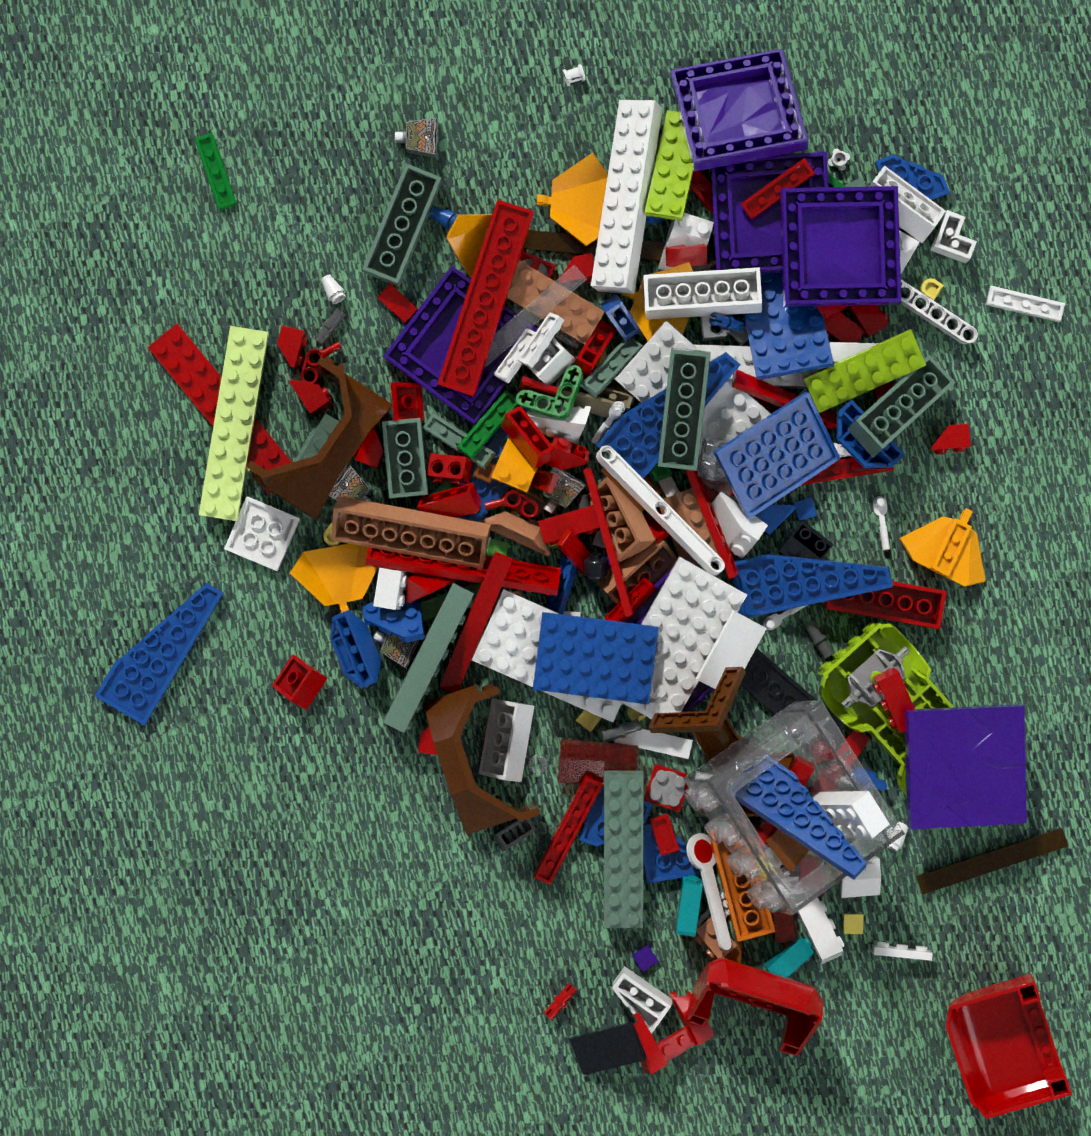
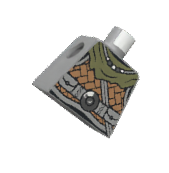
(420, 137)
(351, 486)
(564, 491)
(395, 648)

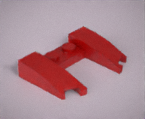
(674, 1044)

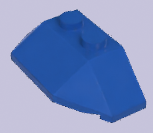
(885, 458)
(355, 649)

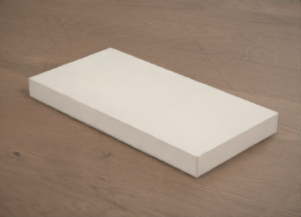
(732, 648)

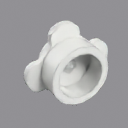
(839, 164)

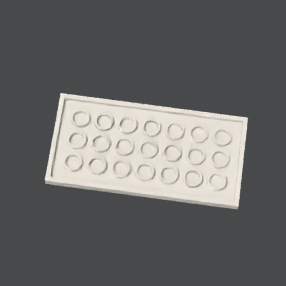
(647, 374)
(689, 619)
(512, 646)

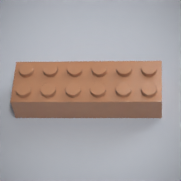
(578, 314)

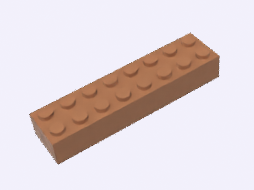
(410, 532)

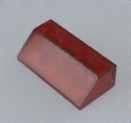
(592, 759)

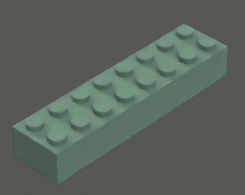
(428, 657)
(623, 849)

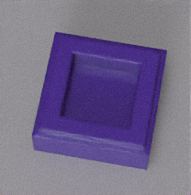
(645, 957)

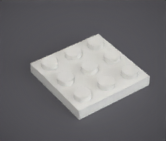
(262, 533)

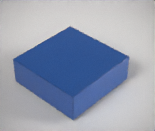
(805, 509)

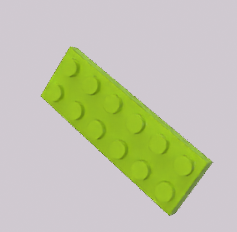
(671, 172)
(865, 371)

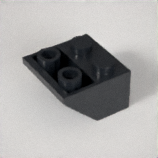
(805, 543)

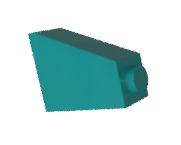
(688, 906)
(790, 957)

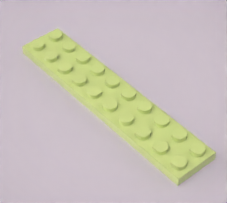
(233, 423)

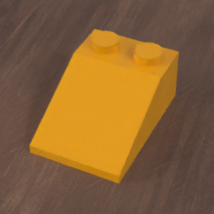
(514, 468)

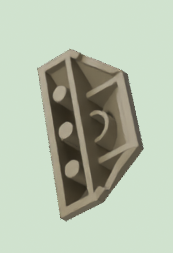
(602, 403)

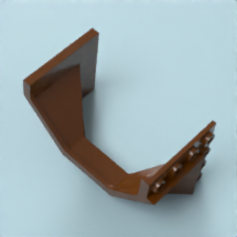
(311, 480)
(446, 722)
(711, 726)

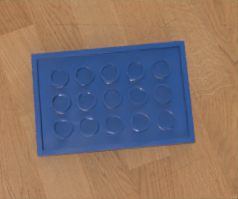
(785, 337)
(777, 455)
(595, 658)

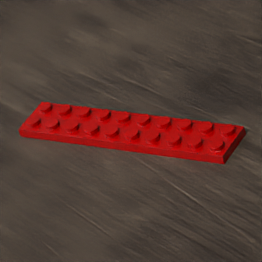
(486, 297)
(202, 386)
(520, 575)

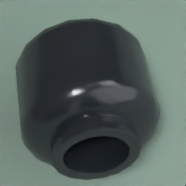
(596, 567)

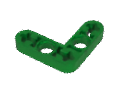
(554, 403)

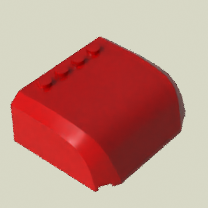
(761, 989)
(1005, 1048)

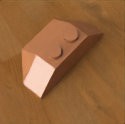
(518, 530)

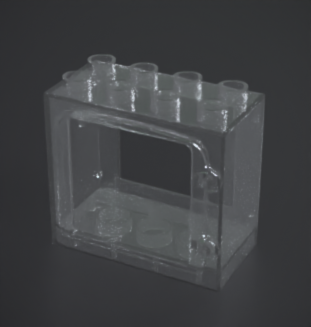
(812, 734)

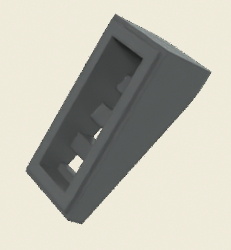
(503, 846)

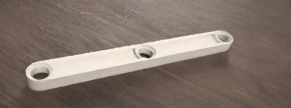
(670, 521)

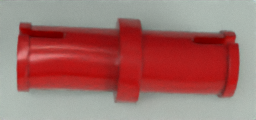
(560, 1001)

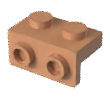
(707, 937)

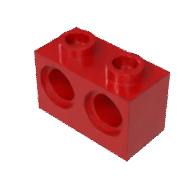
(450, 466)

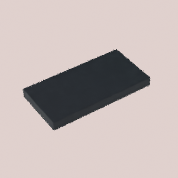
(608, 1048)

